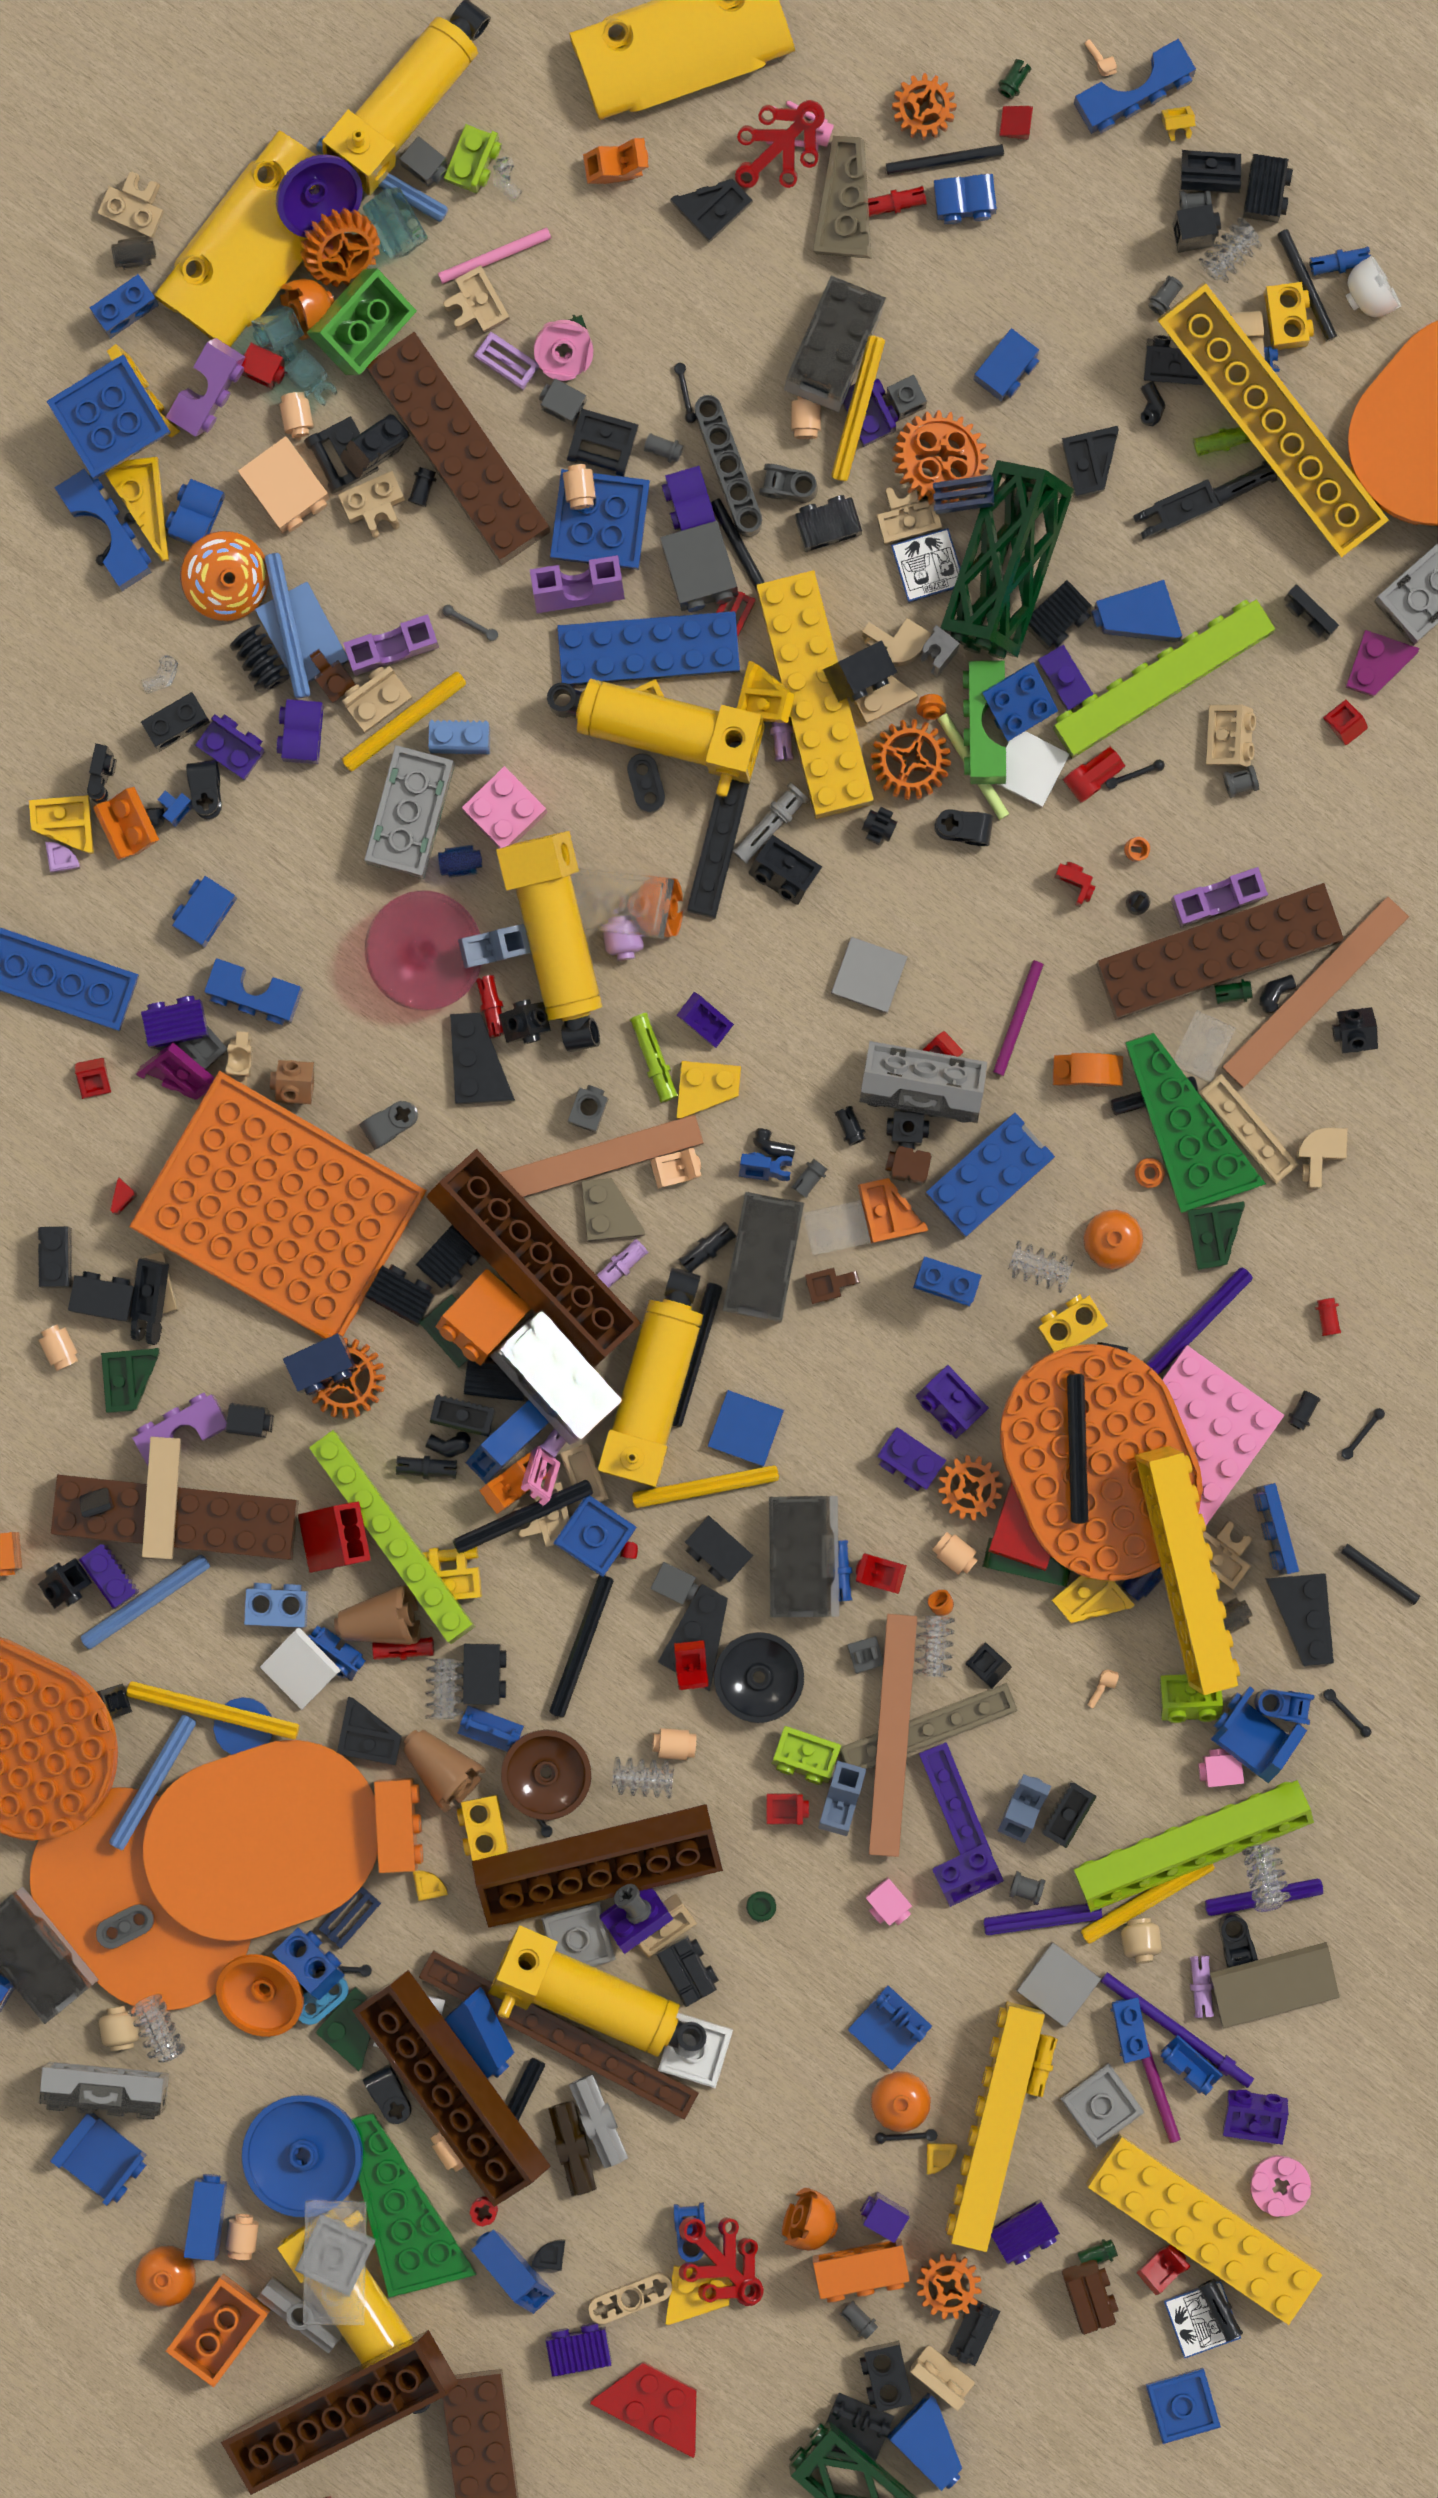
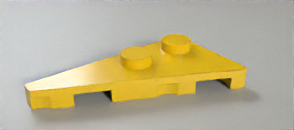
(141, 491)

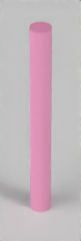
(495, 255)

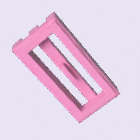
(536, 1471)

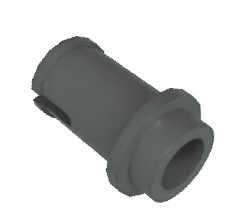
(1165, 295)
(663, 447)
(809, 1178)
(858, 2320)

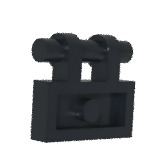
(101, 768)

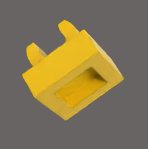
(1178, 118)

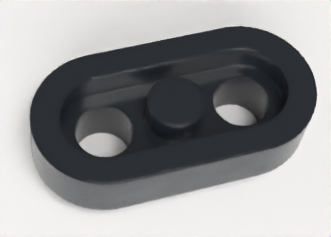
(646, 783)

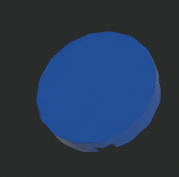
(239, 1738)

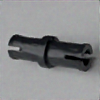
(707, 1247)
(426, 1467)
(1220, 2310)

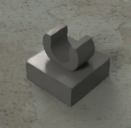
(865, 1654)

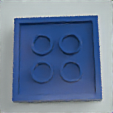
(108, 416)
(607, 528)
(1275, 1529)

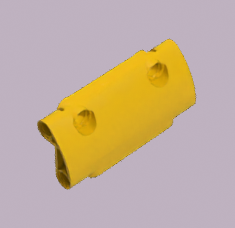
(677, 49)
(239, 251)

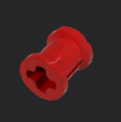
(487, 2220)

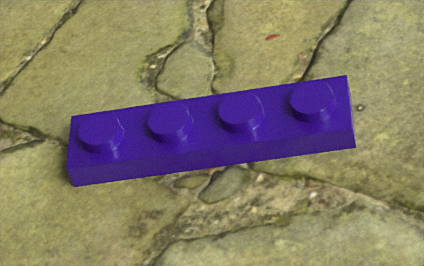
(953, 1798)

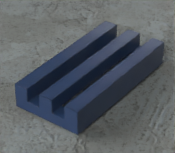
(964, 483)
(332, 1935)

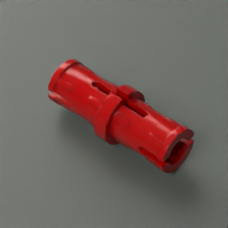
(896, 201)
(491, 1005)
(424, 1647)

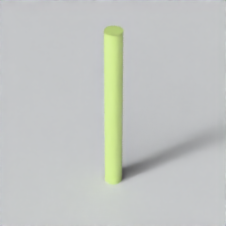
(963, 751)

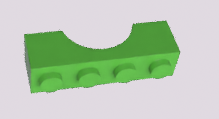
(986, 757)

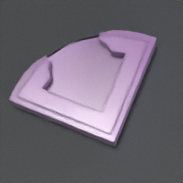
(60, 857)

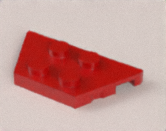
(654, 2405)

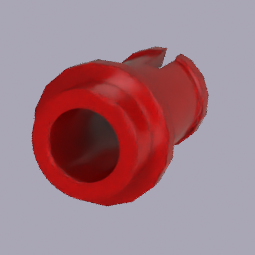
(1328, 1316)

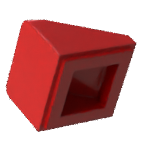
(1016, 122)
(1346, 722)
(944, 1045)
(92, 1078)
(122, 1196)

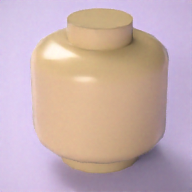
(1141, 1940)
(118, 2029)

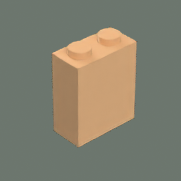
(284, 485)

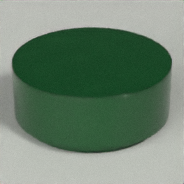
(761, 1906)

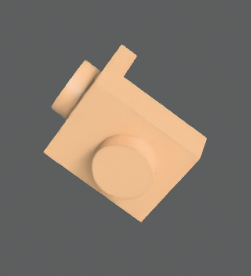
(676, 1168)

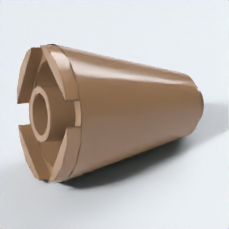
(381, 1619)
(442, 1768)

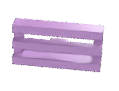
(527, 375)

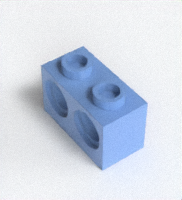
(276, 1614)

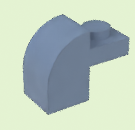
(494, 946)
(842, 1798)
(1024, 1808)

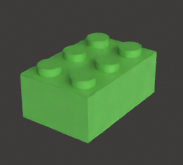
(361, 321)

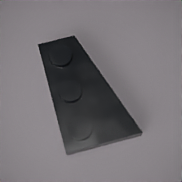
(475, 1063)
(1306, 1614)
(700, 1622)

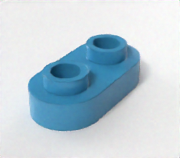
(325, 2004)

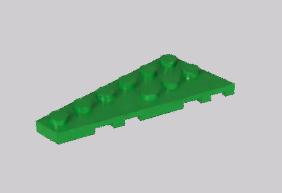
(1192, 1141)
(408, 2231)

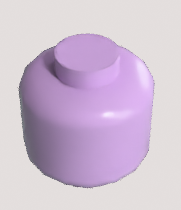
(622, 945)

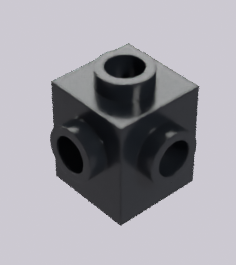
(525, 1022)
(1356, 1030)
(903, 1138)
(64, 1583)

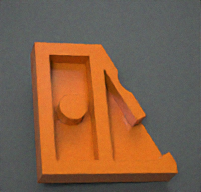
(887, 1212)

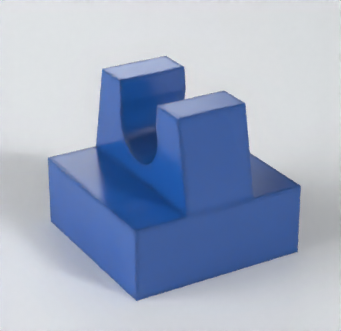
(176, 808)

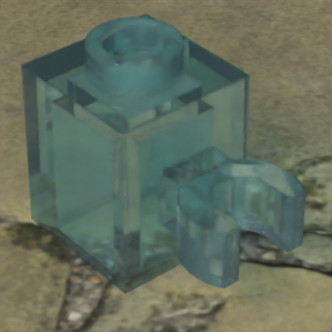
(277, 331)
(308, 376)

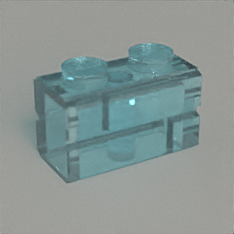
(395, 223)

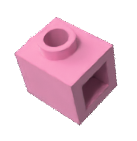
(1220, 1769)
(888, 1903)

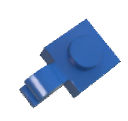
(760, 1167)

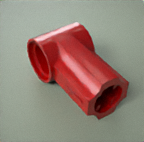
(1088, 778)

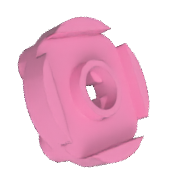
(573, 363)
(1285, 2169)

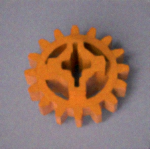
(914, 101)
(987, 1478)
(942, 2297)

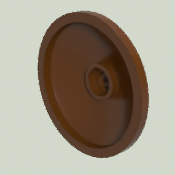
(546, 1796)

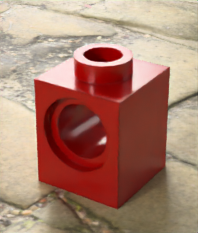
(263, 366)

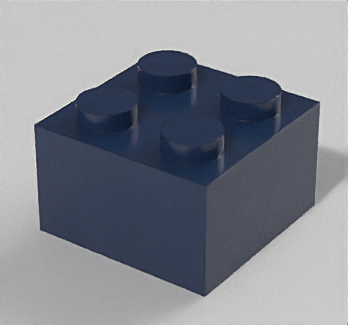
(320, 1364)

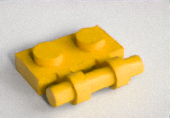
(463, 1581)

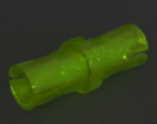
(1220, 440)

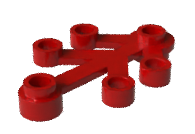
(782, 140)
(724, 2263)

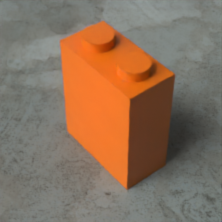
(483, 1317)

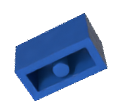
(1007, 365)
(203, 911)

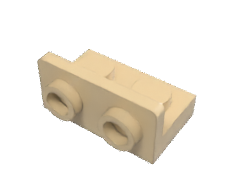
(376, 698)
(1230, 735)
(942, 2376)

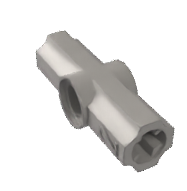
(598, 2121)
(284, 2301)

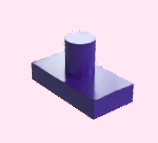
(1065, 677)
(705, 1019)

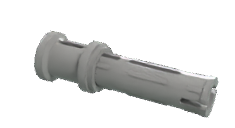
(745, 849)

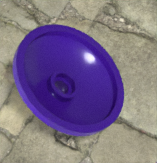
(335, 188)

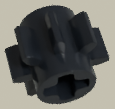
(879, 825)

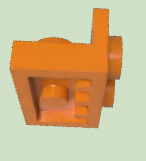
(126, 824)

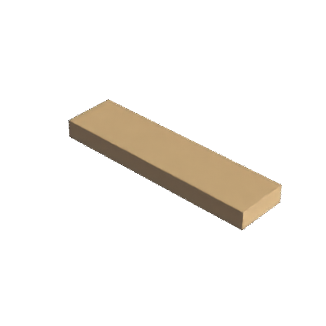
(1248, 1129)
(161, 1497)

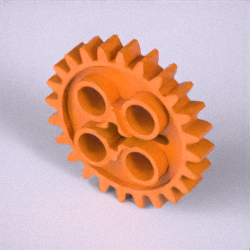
(937, 433)

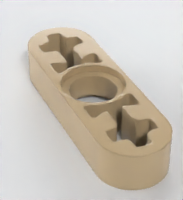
(626, 2310)

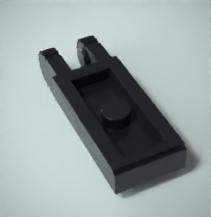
(1180, 508)
(148, 1300)

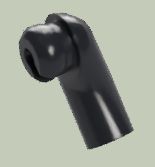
(1155, 405)
(1273, 990)
(773, 1148)
(450, 1447)

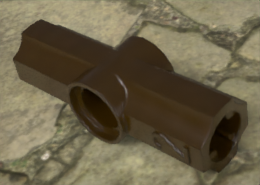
(572, 2148)

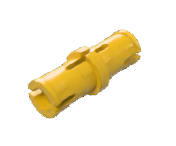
(1041, 2065)

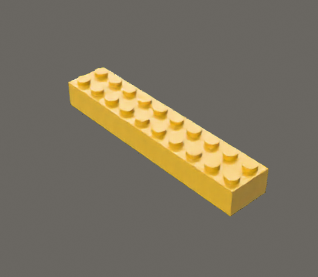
(1272, 419)

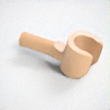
(1105, 66)
(1107, 1679)

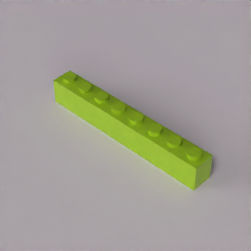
(1164, 678)
(392, 1537)
(1193, 1845)

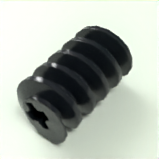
(258, 660)

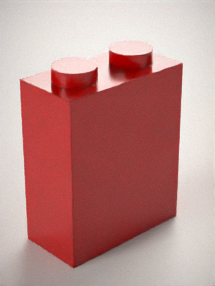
(334, 1537)

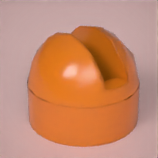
(1137, 842)
(941, 1602)

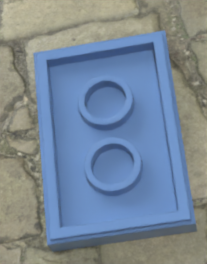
(312, 629)

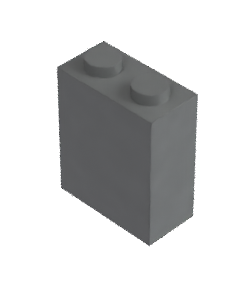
(699, 567)

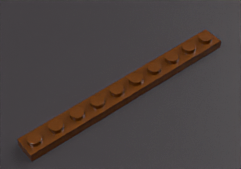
(567, 2039)

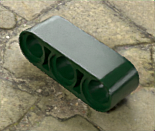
(1054, 1573)

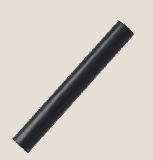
(1380, 1574)

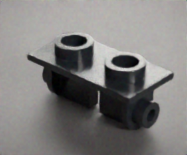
(974, 2333)

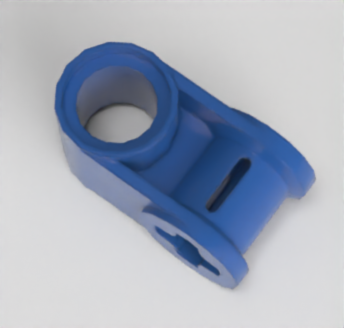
(1290, 1705)
(680, 2212)

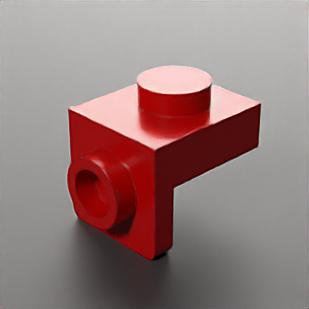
(1073, 874)
(880, 1573)
(690, 1665)
(786, 1808)
(1163, 2268)

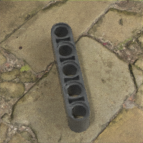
(724, 452)

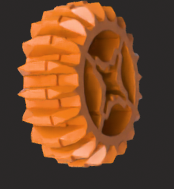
(326, 241)
(898, 753)
(361, 1399)

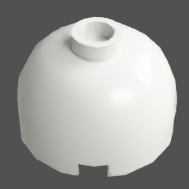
(1371, 290)

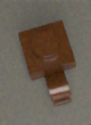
(332, 678)
(826, 1285)

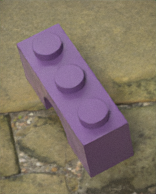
(220, 367)
(559, 591)
(391, 647)
(1219, 897)
(203, 1415)

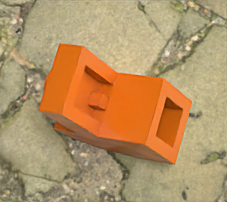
(616, 163)
(1088, 1069)
(506, 1487)

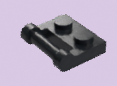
(603, 432)
(340, 436)

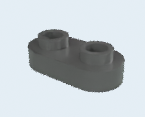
(125, 1926)

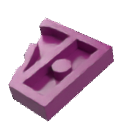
(1378, 662)
(177, 1072)

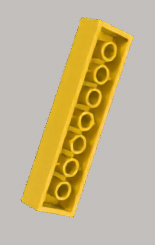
(819, 722)
(1187, 1570)
(996, 2126)
(1204, 2229)

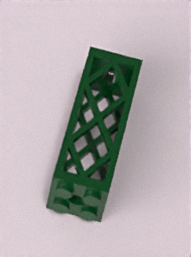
(994, 585)
(822, 2442)

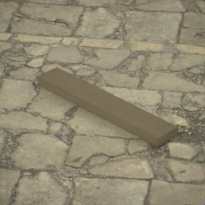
(939, 1724)

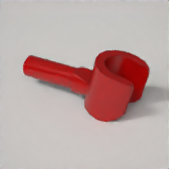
(629, 1550)

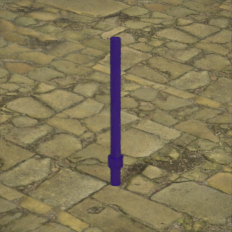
(1224, 2064)

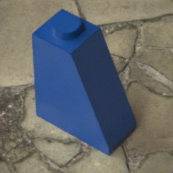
(1139, 614)
(507, 1441)
(481, 2033)
(206, 2218)
(512, 2271)
(927, 2443)

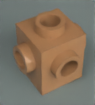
(293, 1082)

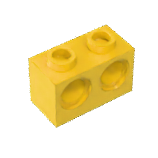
(1280, 316)
(1075, 1331)
(492, 1827)

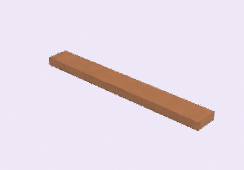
(1315, 992)
(605, 1156)
(893, 1735)

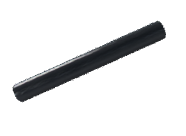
(708, 1309)
(1077, 1448)
(522, 1516)
(581, 1646)

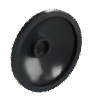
(762, 1700)

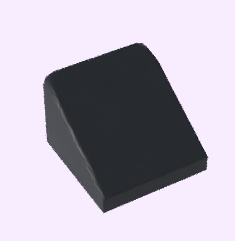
(96, 1503)
(988, 1665)

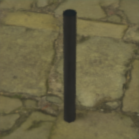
(945, 159)
(1307, 284)
(737, 542)

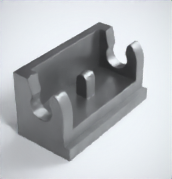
(942, 648)

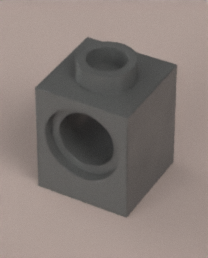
(424, 162)
(906, 397)
(562, 401)
(583, 1121)
(675, 1583)

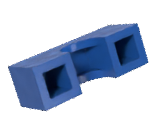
(227, 986)

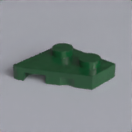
(1213, 1233)
(127, 1377)
(345, 2031)

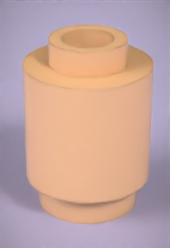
(296, 414)
(805, 418)
(579, 487)
(58, 1347)
(955, 1553)
(674, 1744)
(445, 2153)
(241, 2237)

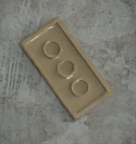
(1274, 1985)

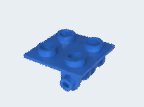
(1020, 701)
(890, 2027)

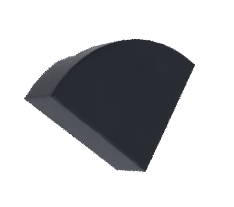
(550, 2255)

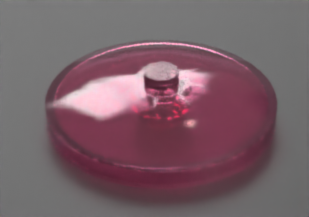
(417, 952)

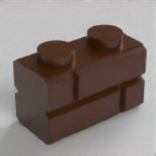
(909, 1165)
(1089, 2297)

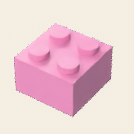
(504, 809)

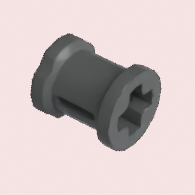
(1192, 200)
(1241, 781)
(1027, 1888)
(629, 1899)

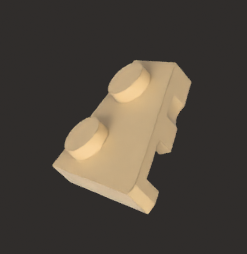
(884, 700)

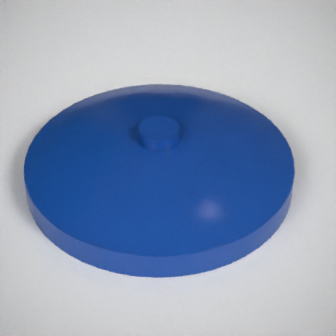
(301, 2153)

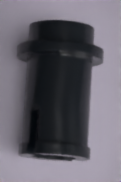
(422, 486)
(850, 1126)
(1303, 1410)

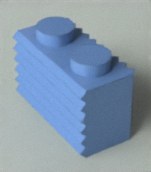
(459, 737)

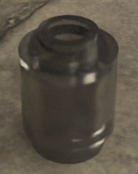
(133, 252)
(1236, 1615)

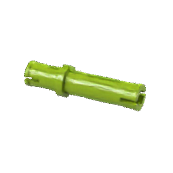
(654, 1059)

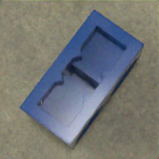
(124, 306)
(306, 1966)

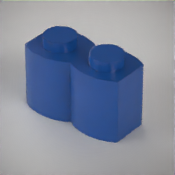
(964, 198)
(195, 513)

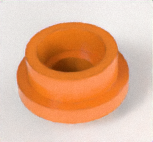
(931, 706)
(1156, 1166)

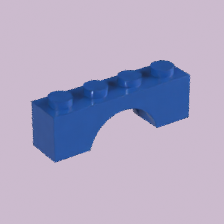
(1102, 105)
(123, 561)

